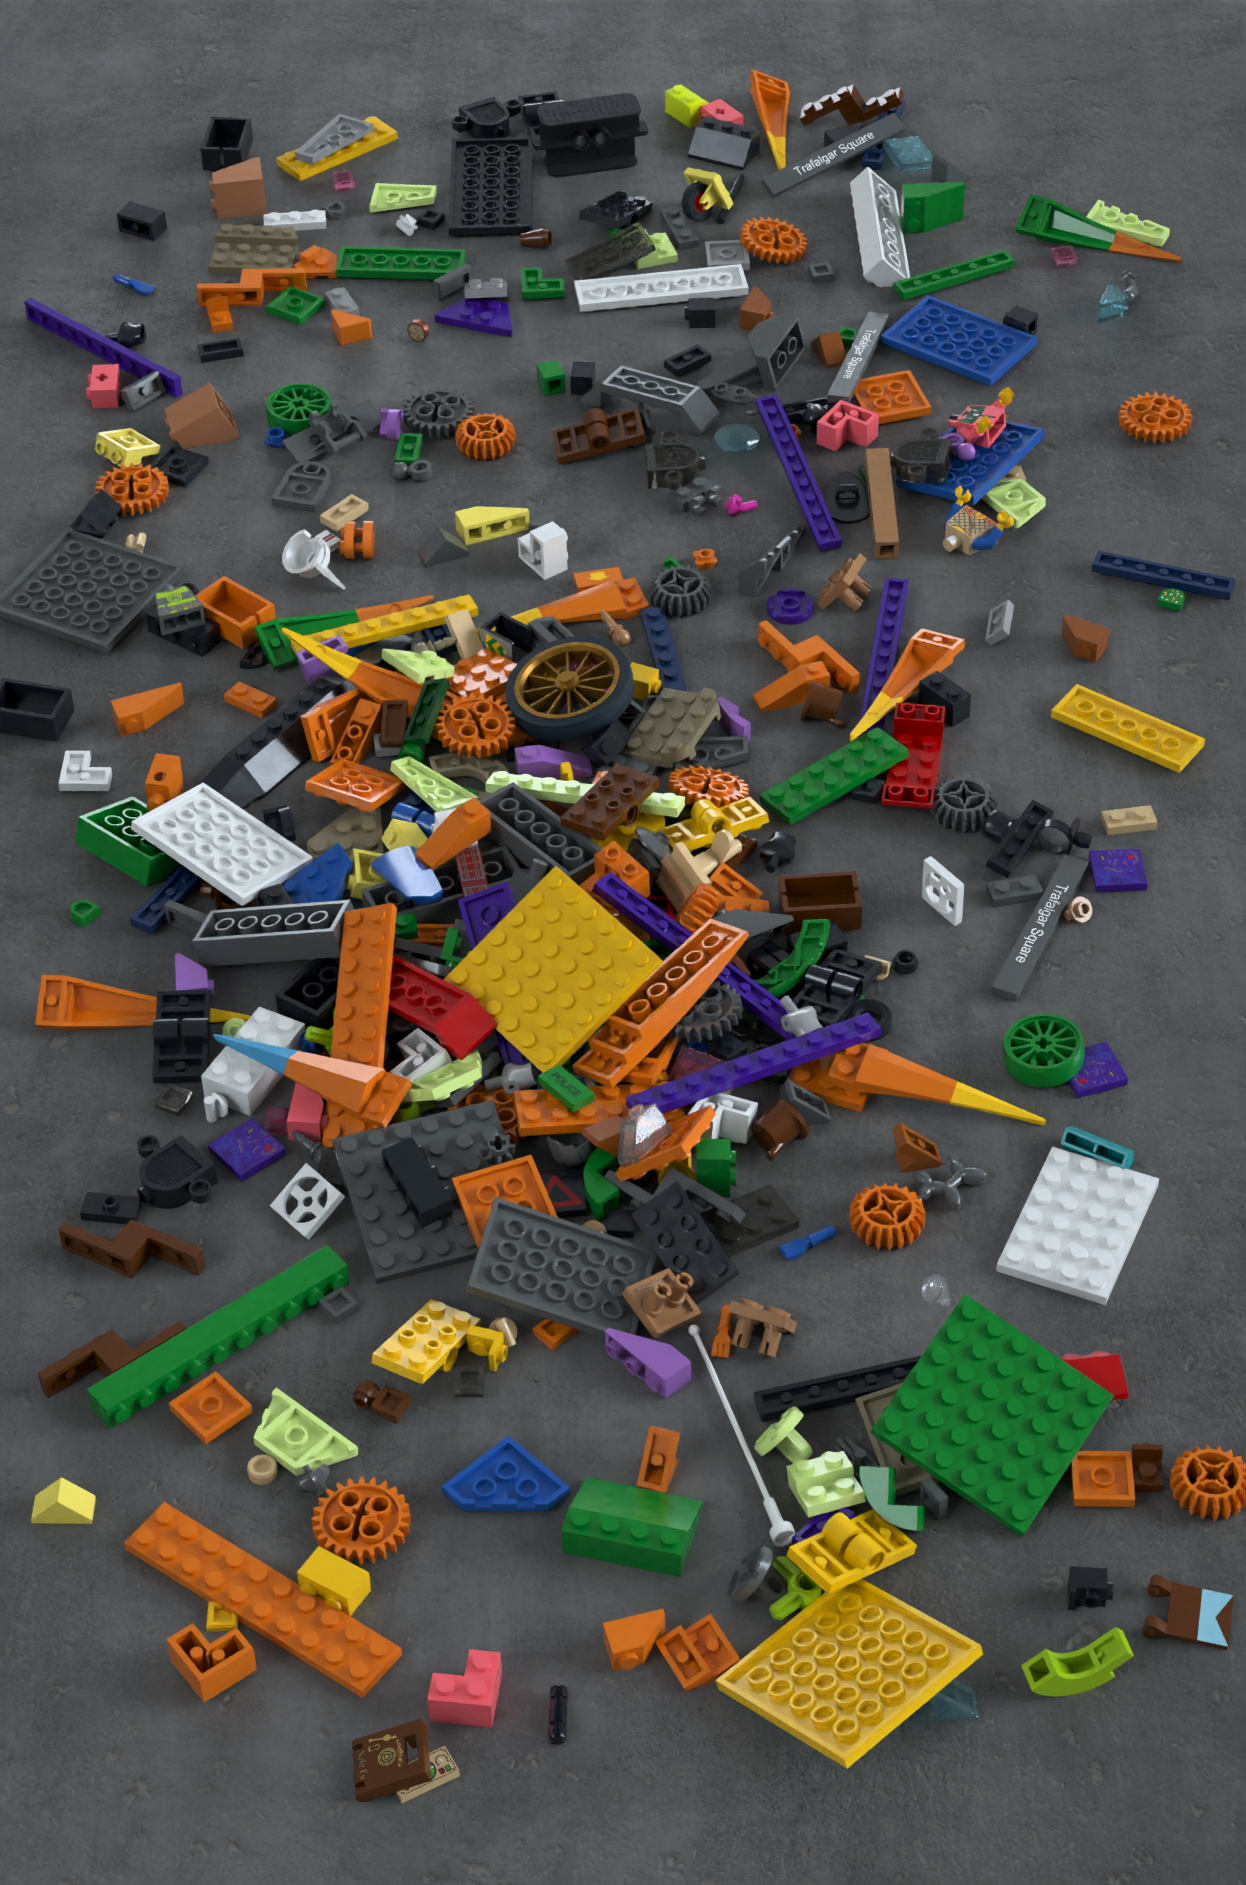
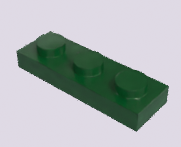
(426, 712)

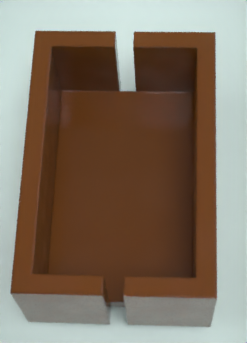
(821, 897)

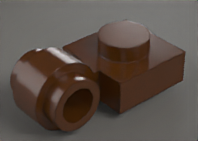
(388, 1403)

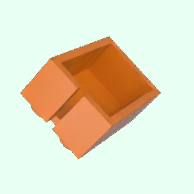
(235, 610)

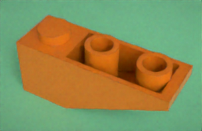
(358, 735)

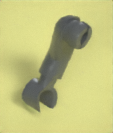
(1131, 288)

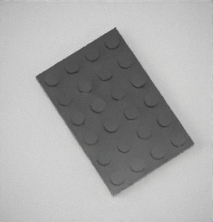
(558, 1269)

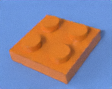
(210, 1407)
(1102, 1479)

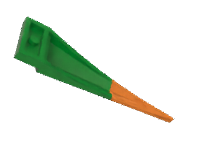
(1058, 224)
(278, 646)

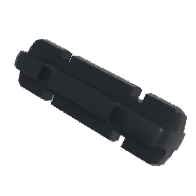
(557, 1714)

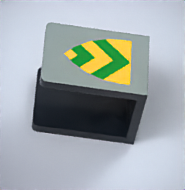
(508, 634)

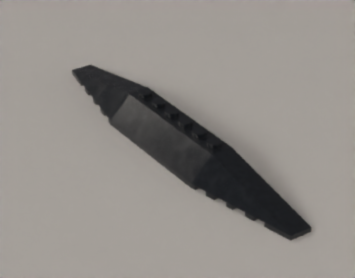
(280, 743)

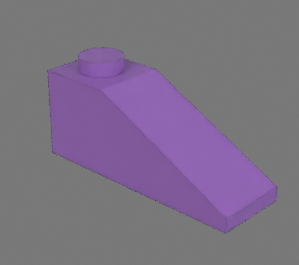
(546, 761)

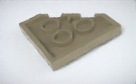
(351, 830)

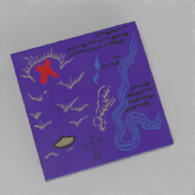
(1117, 870)
(1098, 1072)
(246, 1149)

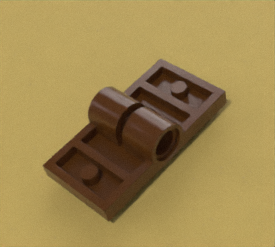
(598, 434)
(610, 802)

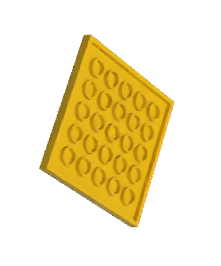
(554, 970)
(849, 1670)

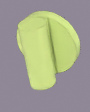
(232, 1026)

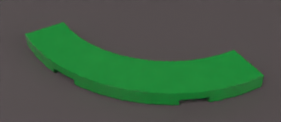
(806, 952)

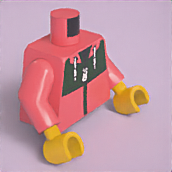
(983, 423)

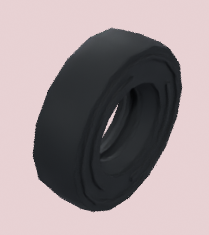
(876, 1009)

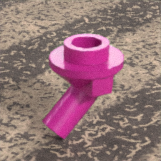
(734, 505)

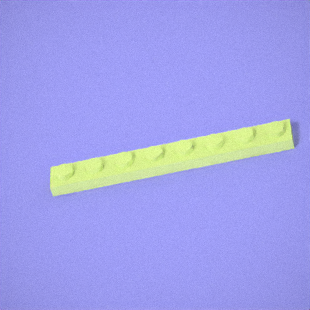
(571, 791)

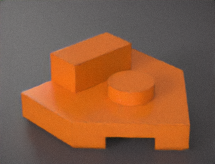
(317, 262)

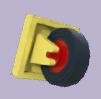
(703, 193)

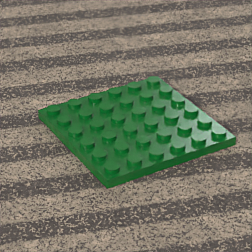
(992, 1415)

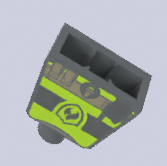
(178, 609)

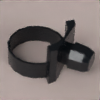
(280, 821)
(1077, 838)

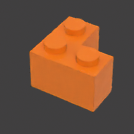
(214, 1665)

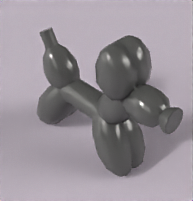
(969, 1176)

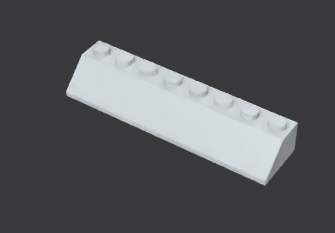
(879, 230)

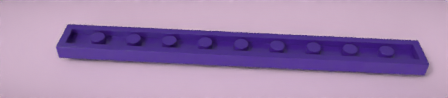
(100, 345)
(798, 473)
(885, 643)
(673, 935)
(758, 1064)

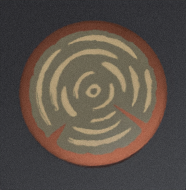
(418, 330)

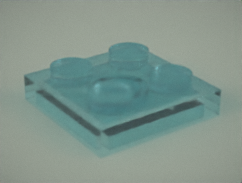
(908, 153)

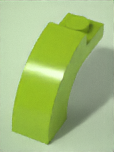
(1078, 1670)

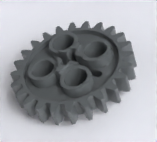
(425, 408)
(712, 1013)

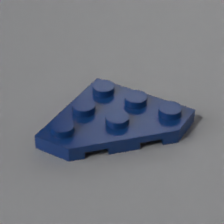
(320, 879)
(506, 1481)

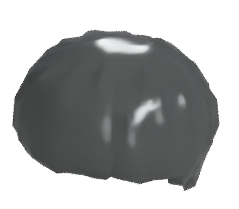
(570, 1148)

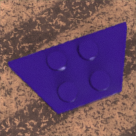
(478, 315)

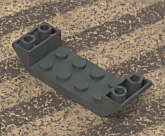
(657, 391)

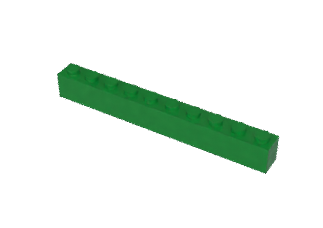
(217, 1337)

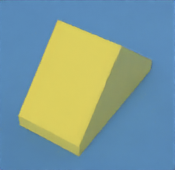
(63, 1504)

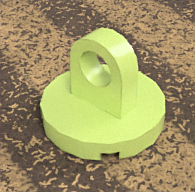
(785, 1437)

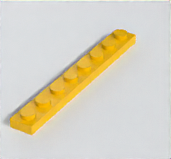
(395, 623)

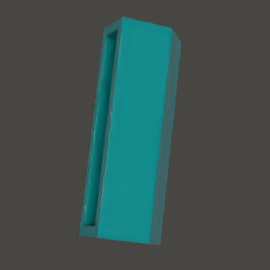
(1098, 1145)

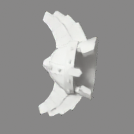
(308, 557)

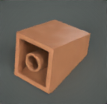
(238, 190)
(201, 419)

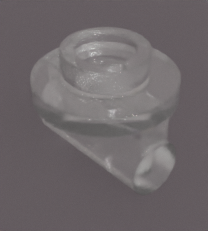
(935, 1289)

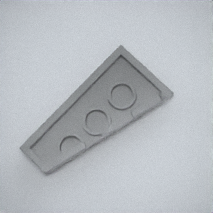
(332, 137)

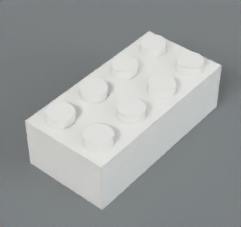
(243, 1079)

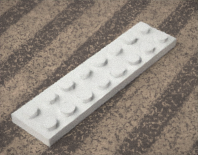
(660, 287)

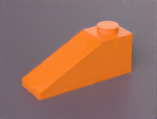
(791, 688)
(144, 709)
(456, 833)

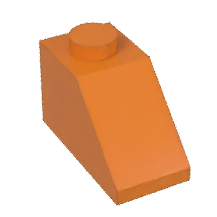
(633, 1638)

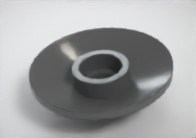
(655, 842)

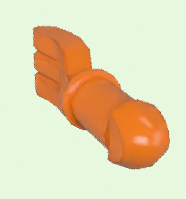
(722, 1341)

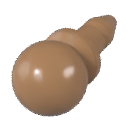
(619, 636)

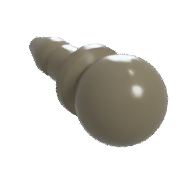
(436, 646)

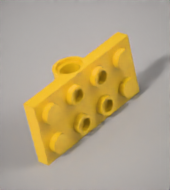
(709, 819)
(426, 1342)
(850, 1550)

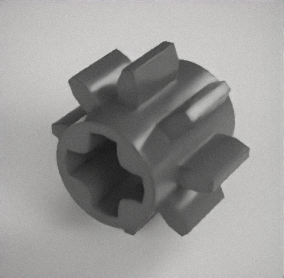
(497, 1149)

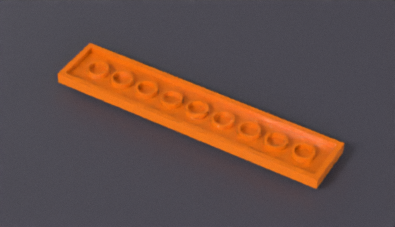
(361, 1001)
(264, 1599)

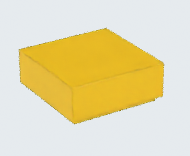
(219, 1619)

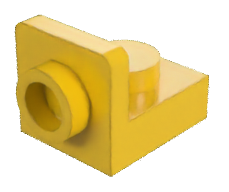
(487, 1343)

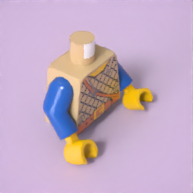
(970, 529)

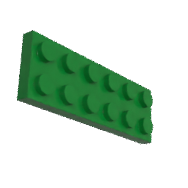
(398, 262)
(834, 776)

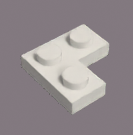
(78, 776)

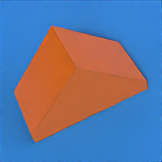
(350, 327)

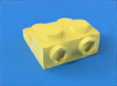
(125, 446)
(361, 873)

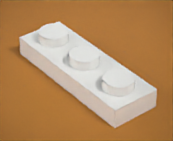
(299, 220)

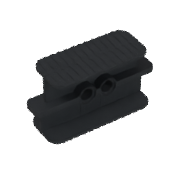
(565, 121)

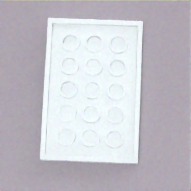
(221, 843)
(1078, 1225)

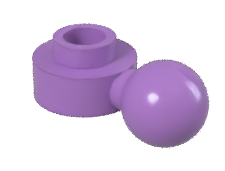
(965, 450)

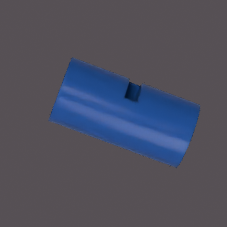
(412, 814)

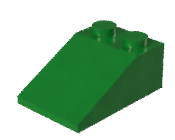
(931, 205)

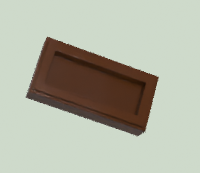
(393, 723)

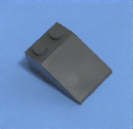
(758, 924)

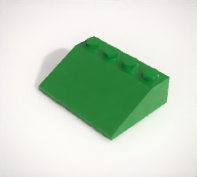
(110, 837)
(631, 1526)

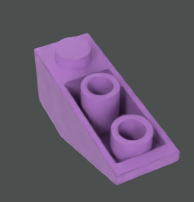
(654, 1362)

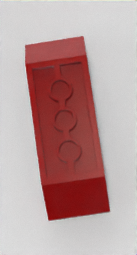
(915, 778)
(438, 1008)

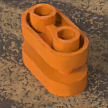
(350, 533)

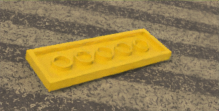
(381, 135)
(1128, 728)

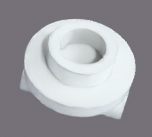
(407, 224)
(215, 1106)

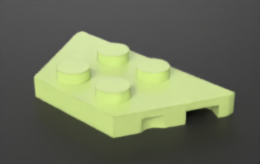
(1016, 499)
(418, 665)
(446, 1079)
(299, 1437)

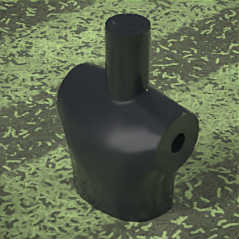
(129, 335)
(778, 850)

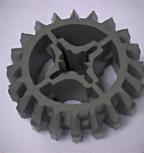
(680, 590)
(963, 803)

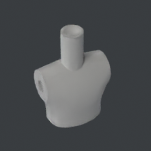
(799, 1020)
(513, 1078)

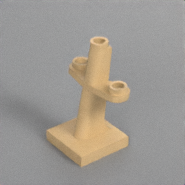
(684, 872)

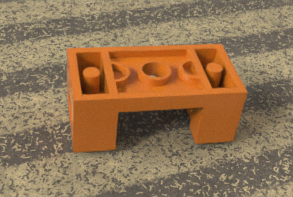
(621, 864)

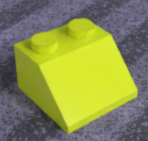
(684, 105)

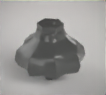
(314, 1480)

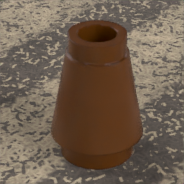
(537, 238)

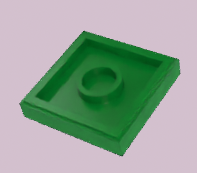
(295, 305)

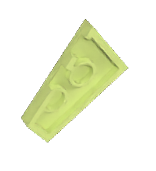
(401, 196)

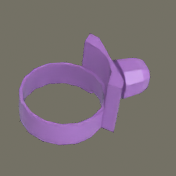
(391, 423)

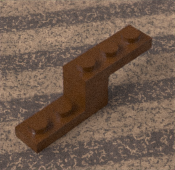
(851, 105)
(132, 1248)
(105, 1353)

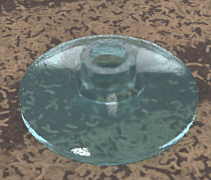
(736, 437)

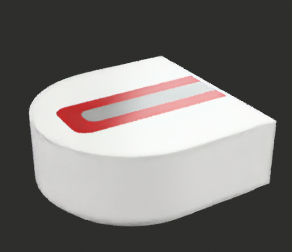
(330, 539)

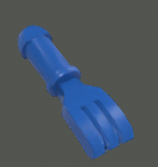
(139, 287)
(799, 1246)

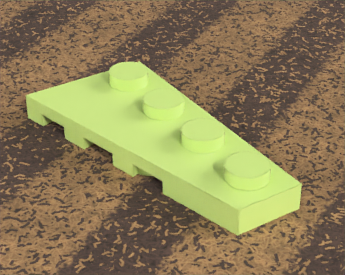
(1129, 224)
(429, 785)

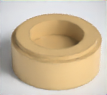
(262, 1469)

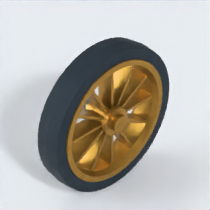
(570, 688)

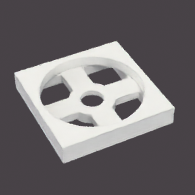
(952, 885)
(293, 1188)

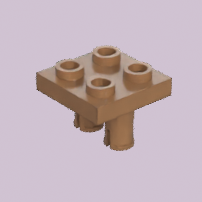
(841, 581)
(663, 1302)
(750, 1314)

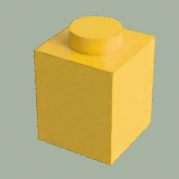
(645, 681)

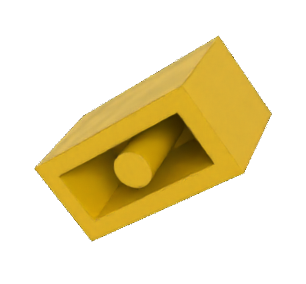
(334, 1580)

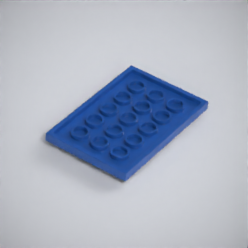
(959, 340)
(987, 465)

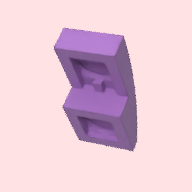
(731, 721)

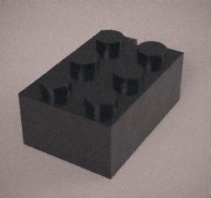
(226, 142)
(34, 709)

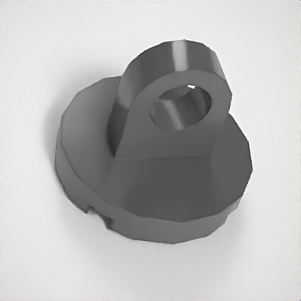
(755, 1578)

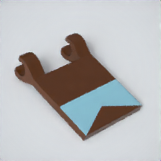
(1192, 1614)

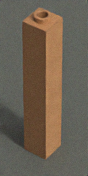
(881, 503)

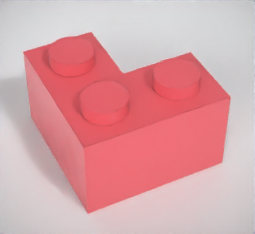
(847, 423)
(469, 1697)

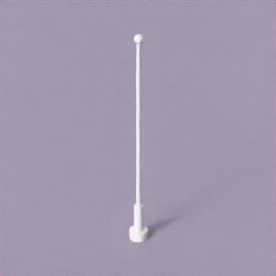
(781, 1530)

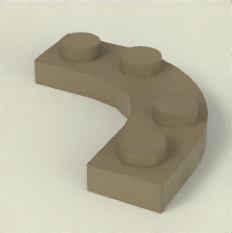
(453, 765)

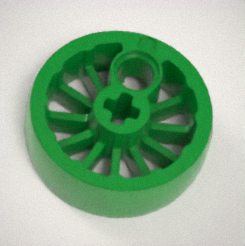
(292, 405)
(1043, 1042)

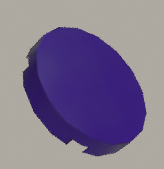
(790, 606)

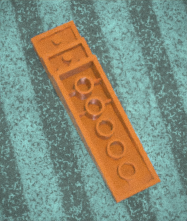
(659, 1003)

